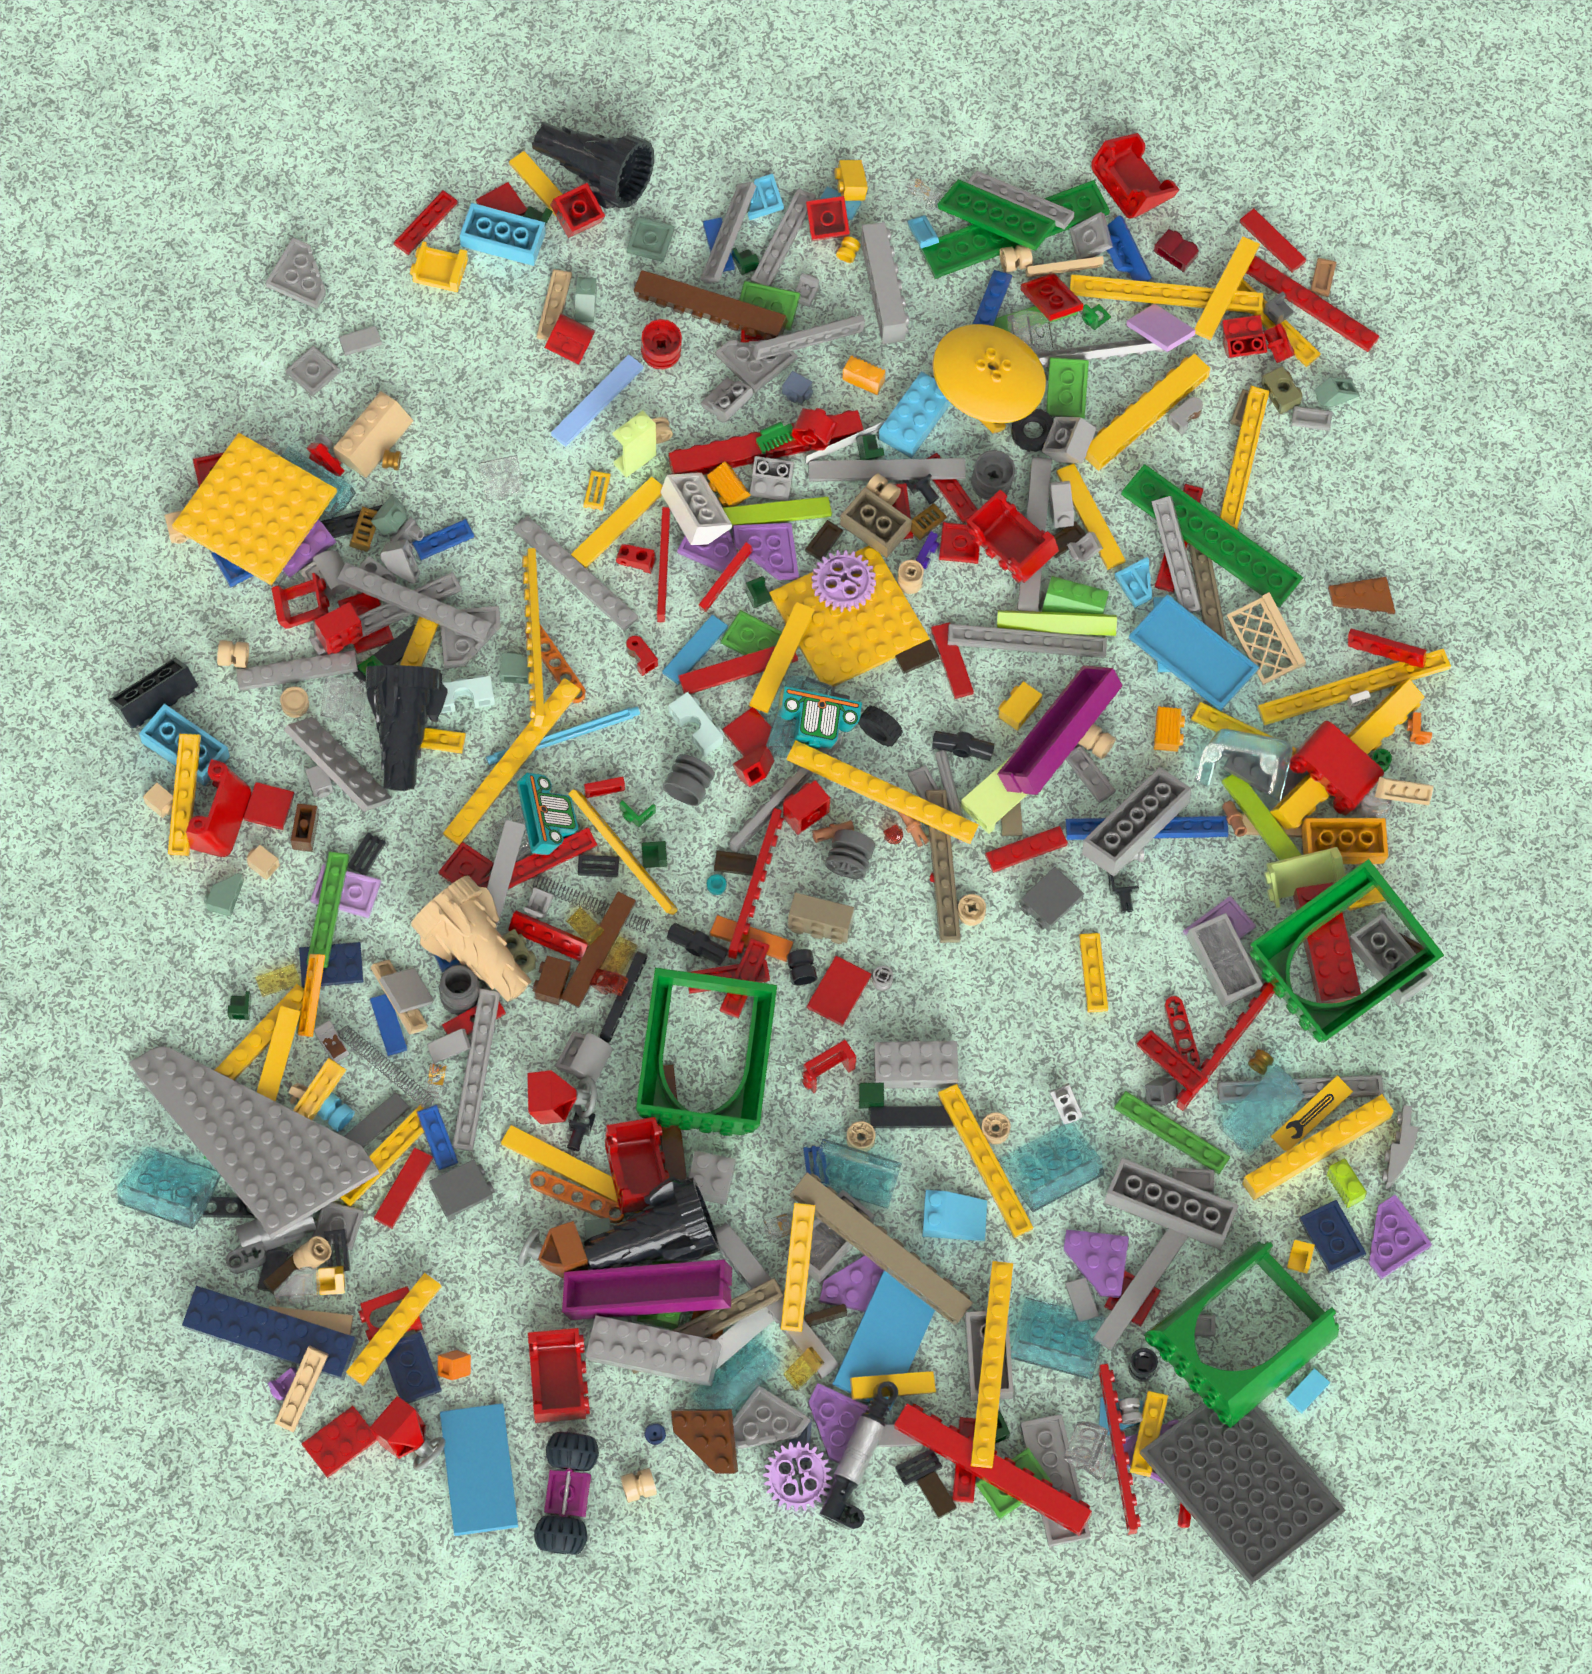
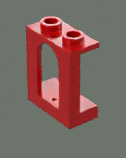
(282, 597)
(845, 1056)
(369, 1306)

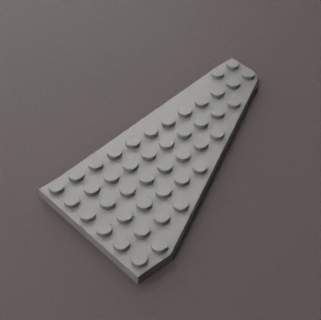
(264, 1151)

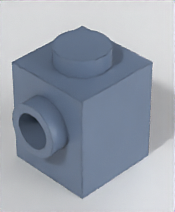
(797, 388)

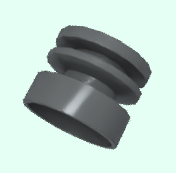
(995, 465)
(688, 780)
(850, 854)

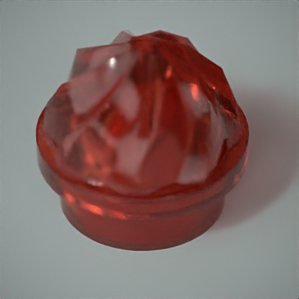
(893, 834)

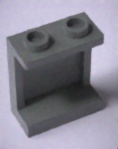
(1050, 899)
(461, 1189)

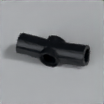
(963, 745)
(697, 943)

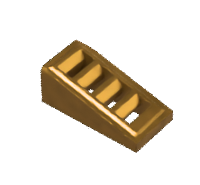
(918, 530)
(359, 544)

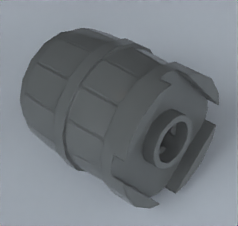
(459, 979)

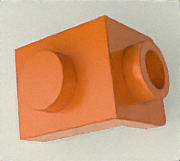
(1416, 735)

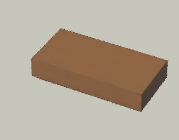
(1323, 277)

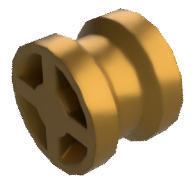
(391, 459)
(1260, 1061)

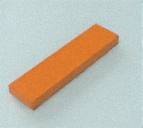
(779, 947)

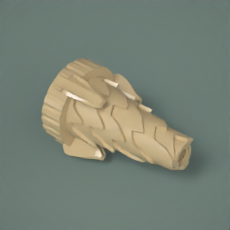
(462, 926)

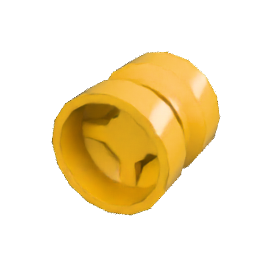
(848, 249)

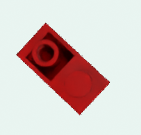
(754, 766)

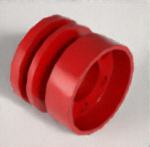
(661, 334)

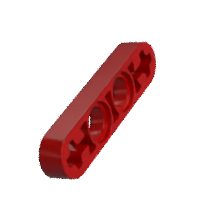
(1185, 1033)

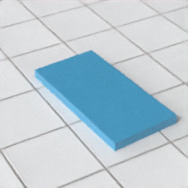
(1193, 652)
(886, 1334)
(479, 1469)

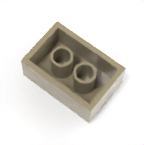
(875, 522)
(820, 918)

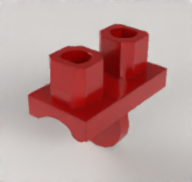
(1279, 343)

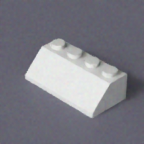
(695, 507)

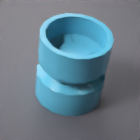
(336, 1113)

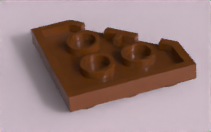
(709, 1436)

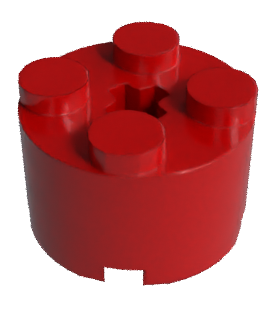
(814, 428)

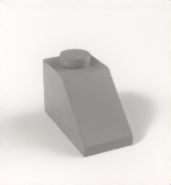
(1061, 504)
(400, 560)

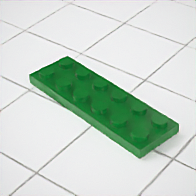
(996, 214)

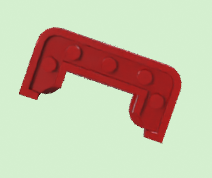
(1128, 176)
(220, 829)

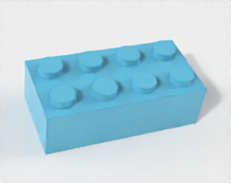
(502, 234)
(914, 416)
(162, 737)

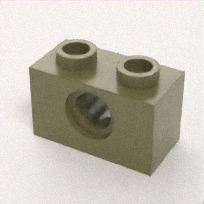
(1282, 400)

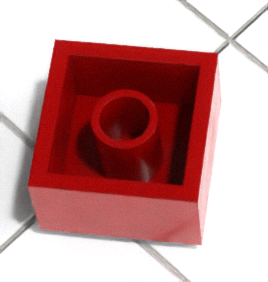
(577, 210)
(827, 218)
(338, 628)
(806, 807)

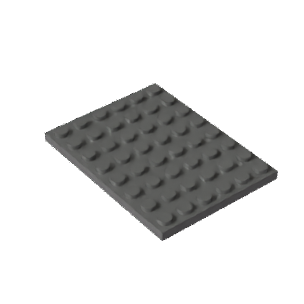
(1243, 1487)

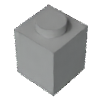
(319, 782)

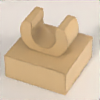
(297, 1091)

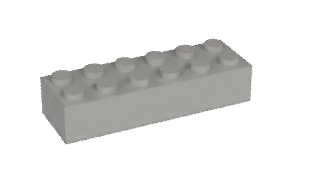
(884, 283)
(1136, 821)
(1171, 1203)
(653, 1350)

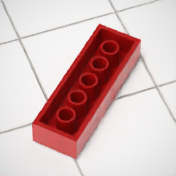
(1329, 954)

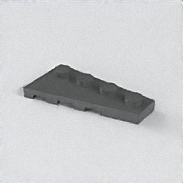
(1248, 769)

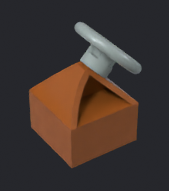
(560, 1251)

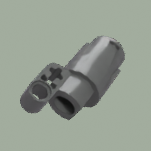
(255, 1239)

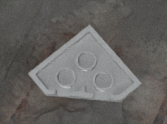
(298, 275)
(753, 372)
(459, 648)
(767, 1420)

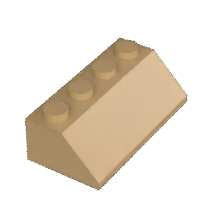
(371, 434)

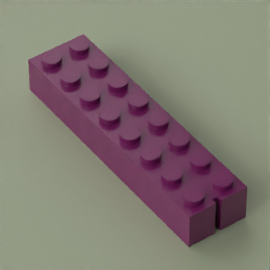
(1060, 730)
(647, 1289)

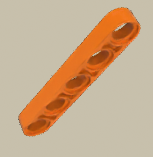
(563, 668)
(569, 1190)

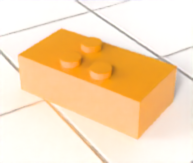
(1354, 837)

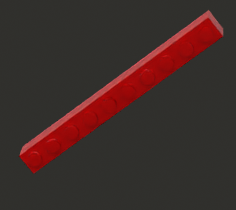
(742, 450)
(1003, 1475)

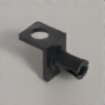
(924, 487)
(1124, 894)
(578, 1131)

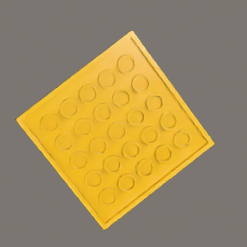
(254, 508)
(855, 641)

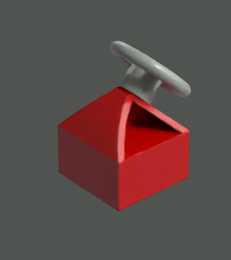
(553, 1098)
(403, 1431)

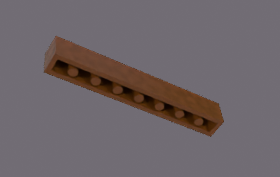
(709, 305)

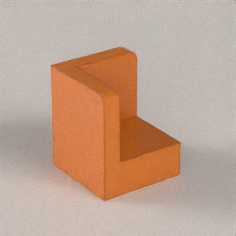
(454, 1365)

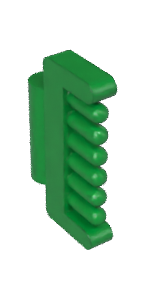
(773, 433)

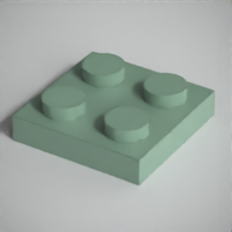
(650, 239)

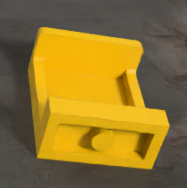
(439, 267)

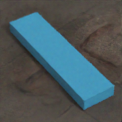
(695, 648)

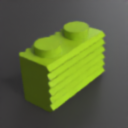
(1346, 1183)

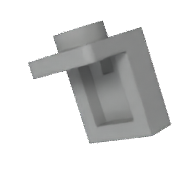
(807, 288)
(1085, 547)
(539, 903)

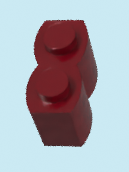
(1176, 250)

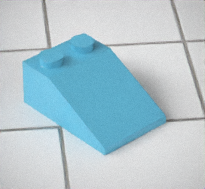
(954, 1216)

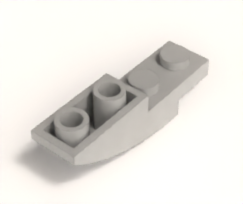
(1400, 1153)

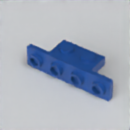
(1125, 252)

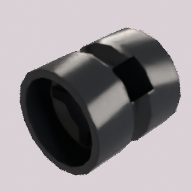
(801, 965)
(1143, 1364)

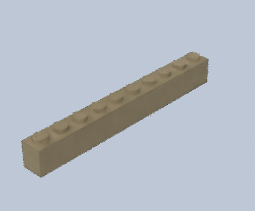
(882, 1249)

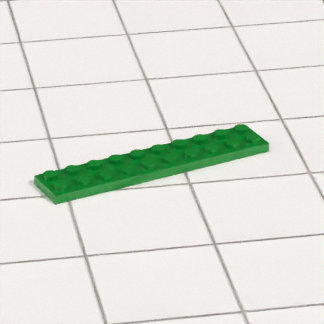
(977, 244)
(1215, 537)

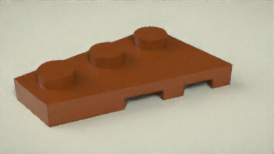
(1363, 594)

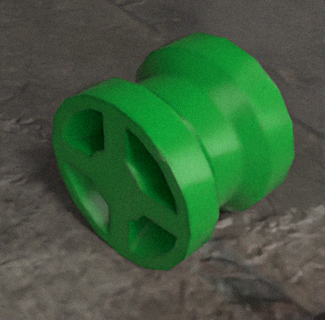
(1384, 756)

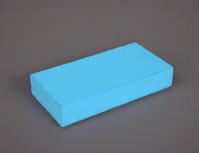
(923, 231)
(1308, 1391)

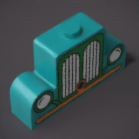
(818, 716)
(546, 814)

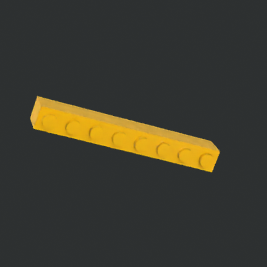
(1147, 410)
(1317, 1147)

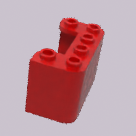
(1011, 538)
(1337, 765)
(635, 1161)
(558, 1375)

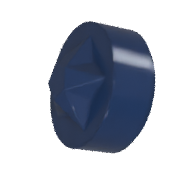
(655, 1433)

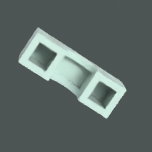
(478, 689)
(688, 709)

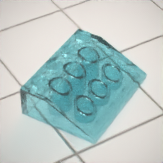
(1052, 1166)
(168, 1187)
(1056, 1339)

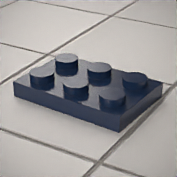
(343, 965)
(1332, 1236)
(412, 1369)

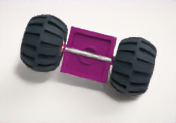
(566, 1493)

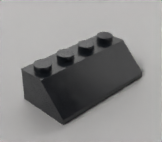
(153, 691)

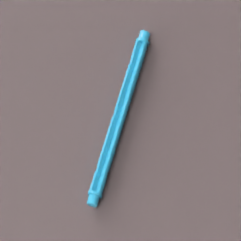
(576, 731)

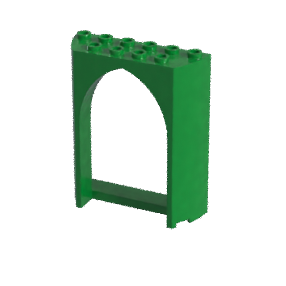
(1278, 946)
(744, 1109)
(1238, 1392)

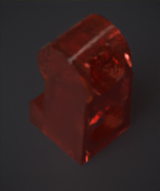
(611, 982)

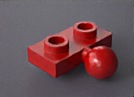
(321, 456)

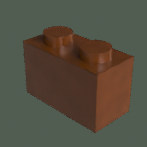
(304, 827)
(552, 980)

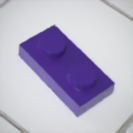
(930, 546)

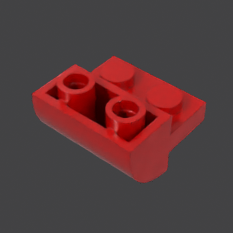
(1243, 336)
(569, 339)

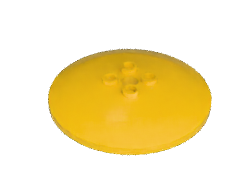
(983, 393)

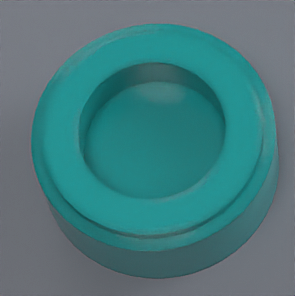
(716, 884)

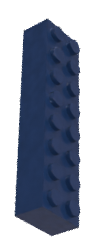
(267, 1331)

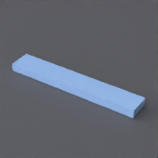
(597, 400)

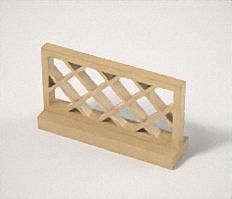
(1281, 630)

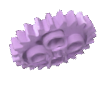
(838, 596)
(816, 1472)

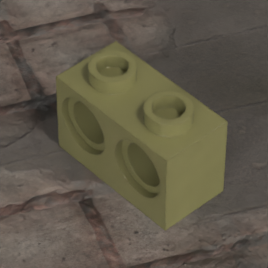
(520, 950)

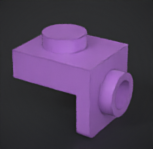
(281, 1386)

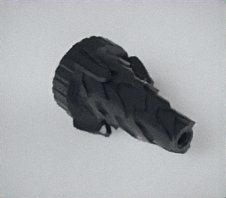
(613, 166)
(401, 704)
(669, 1228)

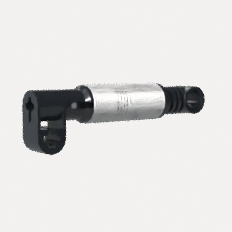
(856, 1458)

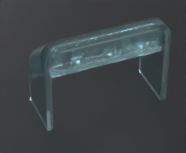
(1274, 756)

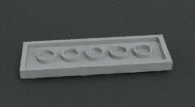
(338, 764)
(1048, 1444)

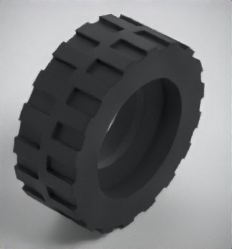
(1032, 444)
(880, 726)

